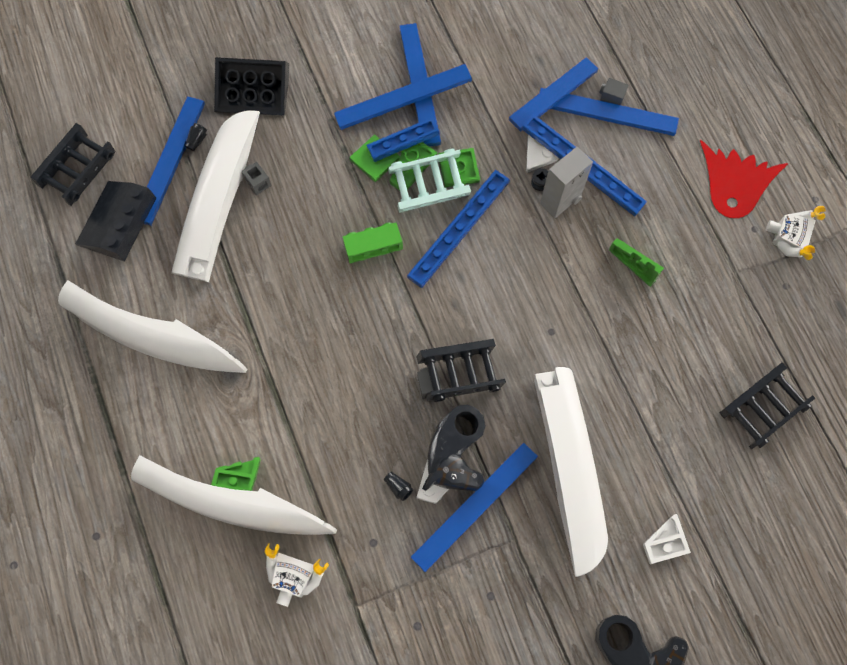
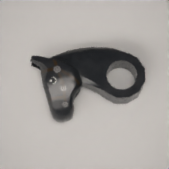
(445, 462)
(636, 652)

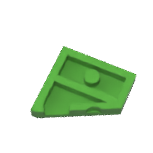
(237, 476)

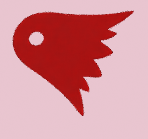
(737, 180)

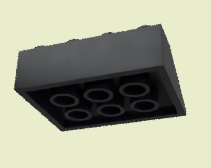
(251, 85)
(117, 219)

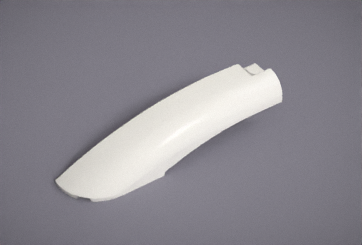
(214, 196)
(150, 336)
(573, 469)
(237, 507)

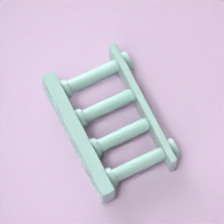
(424, 198)

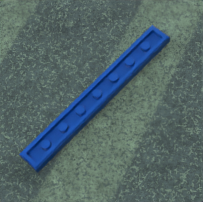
(417, 72)
(403, 96)
(617, 114)
(172, 153)
(598, 175)
(458, 229)
(473, 507)

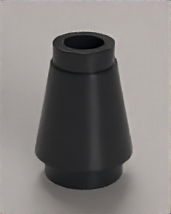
(195, 136)
(398, 486)

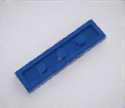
(403, 139)

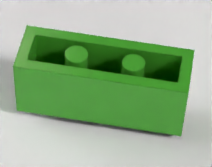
(372, 242)

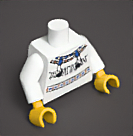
(795, 231)
(292, 575)

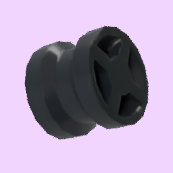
(537, 181)

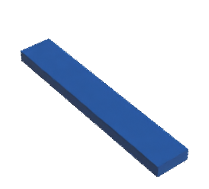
(554, 92)

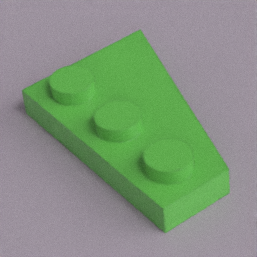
(410, 154)
(637, 262)

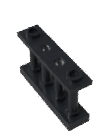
(60, 154)
(465, 351)
(762, 387)

